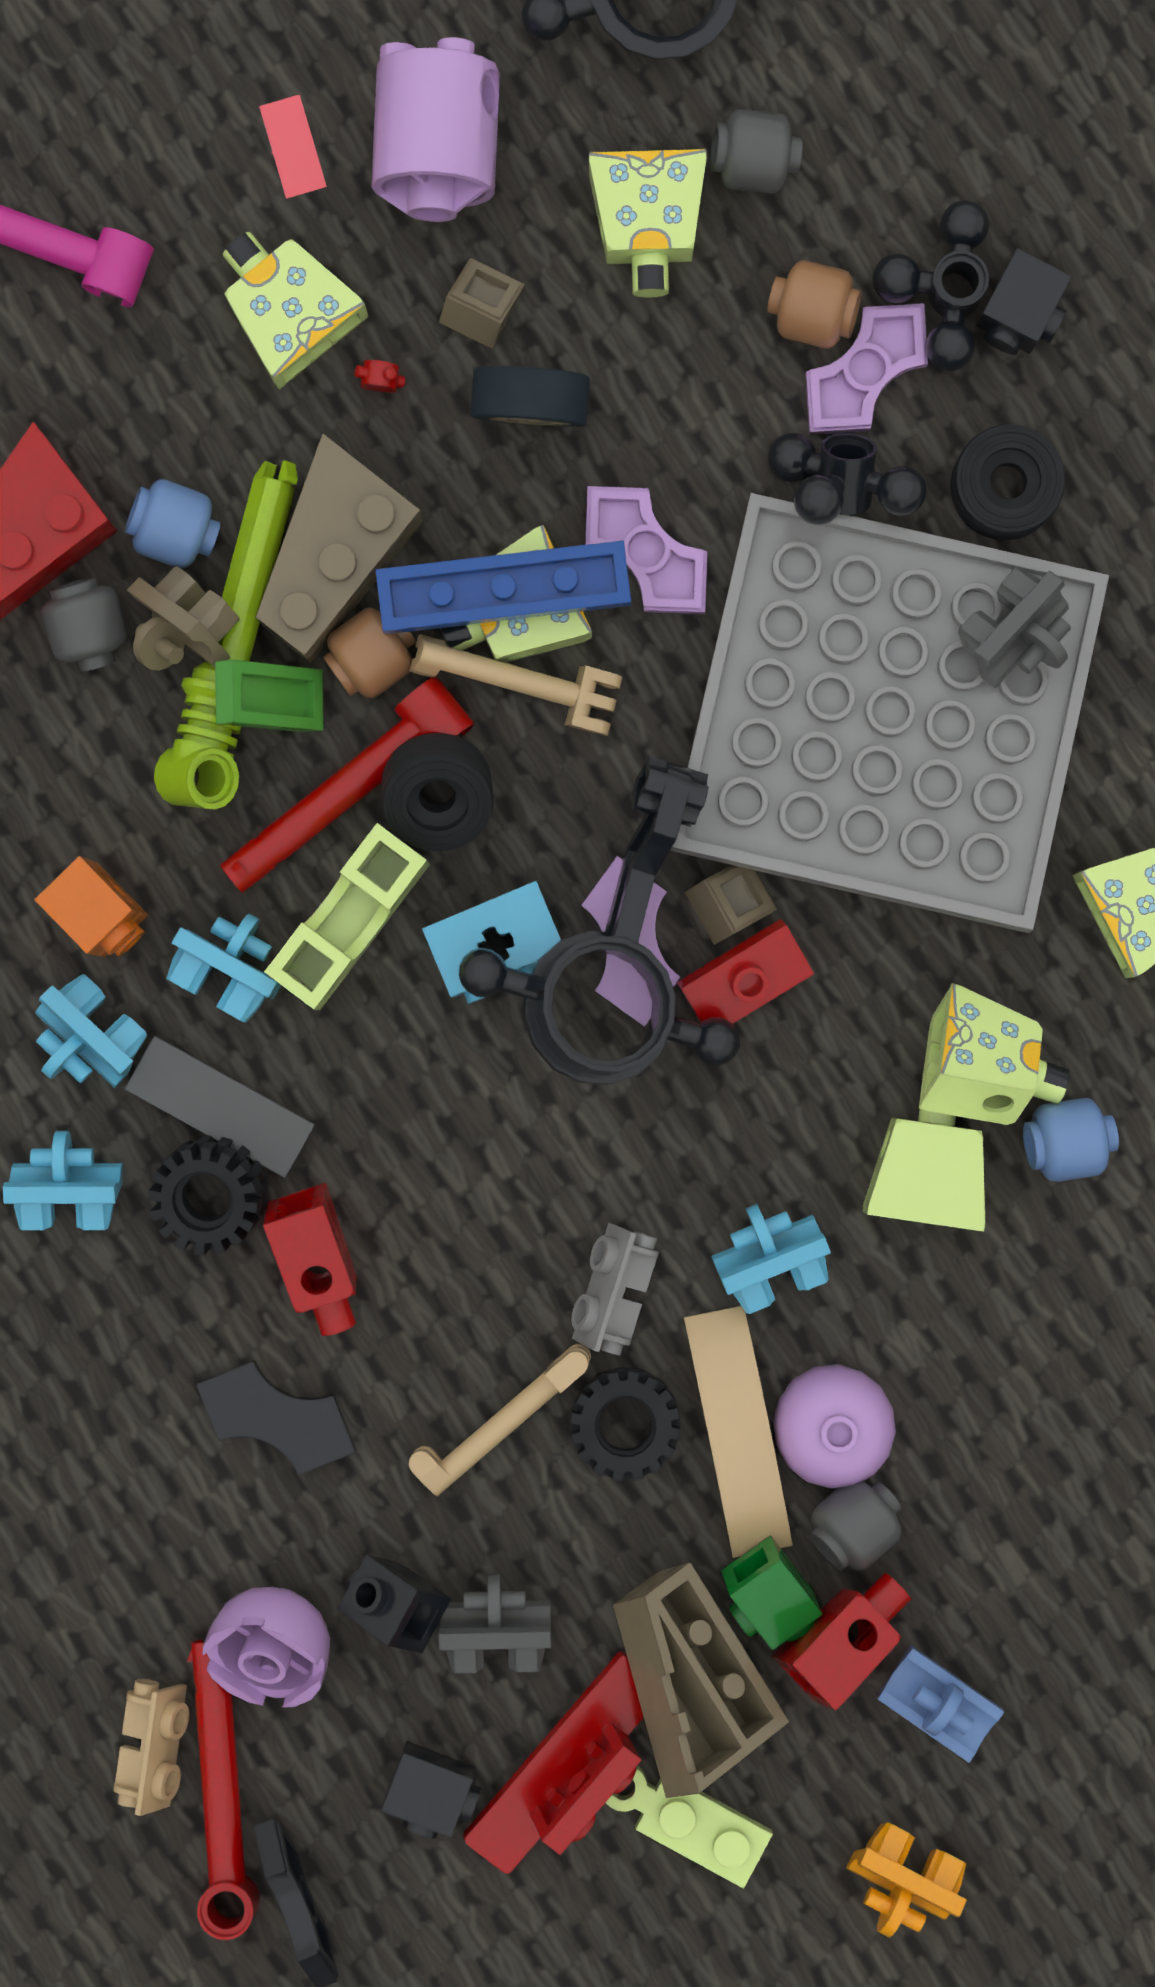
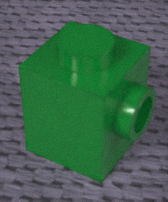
(770, 1595)

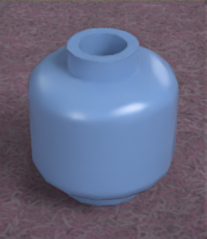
(172, 523)
(1070, 1139)

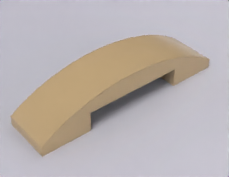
(738, 1429)

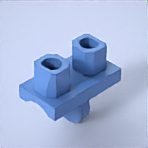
(939, 1703)

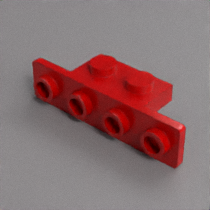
(566, 1775)

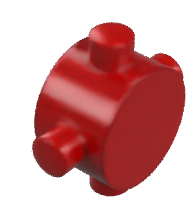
(379, 376)

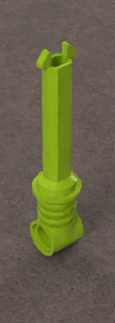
(250, 570)

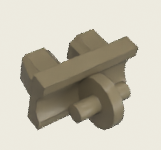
(180, 618)

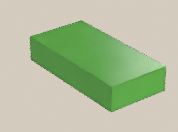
(269, 696)

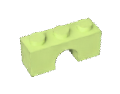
(349, 918)

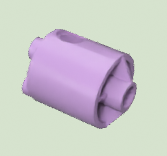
(435, 128)

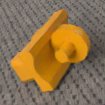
(932, 1890)

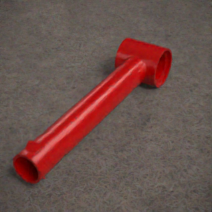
(423, 711)
(220, 1804)

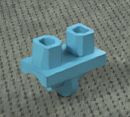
(198, 957)
(68, 1016)
(63, 1177)
(768, 1250)

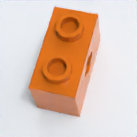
(93, 909)

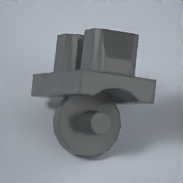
(1026, 635)
(495, 1622)

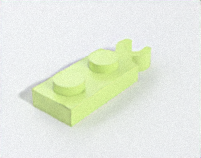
(697, 1828)

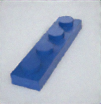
(503, 587)

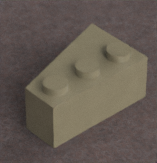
(335, 542)
(692, 1681)

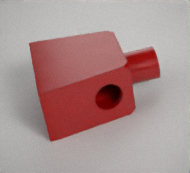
(305, 1235)
(824, 1658)

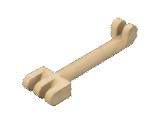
(579, 696)
(560, 1374)

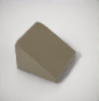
(480, 302)
(730, 901)

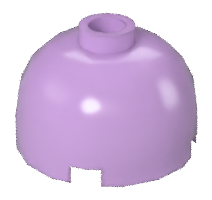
(834, 1426)
(268, 1646)

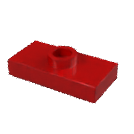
(747, 975)

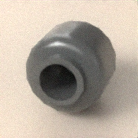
(755, 151)
(84, 623)
(856, 1525)

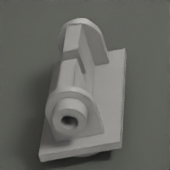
(602, 1315)

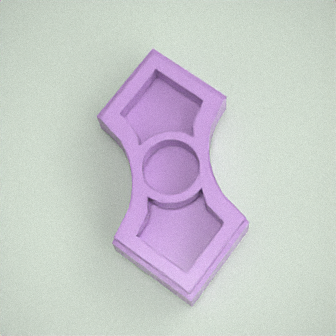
(845, 392)
(666, 571)
(621, 981)

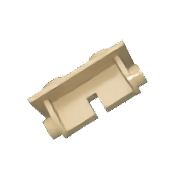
(149, 1774)

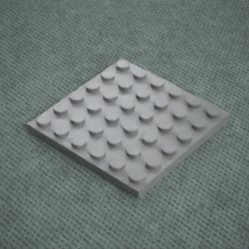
(858, 727)

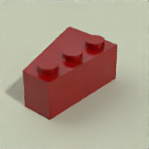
(44, 519)

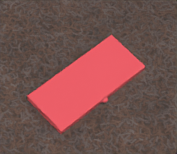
(292, 146)

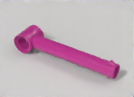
(110, 264)

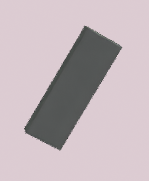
(220, 1106)

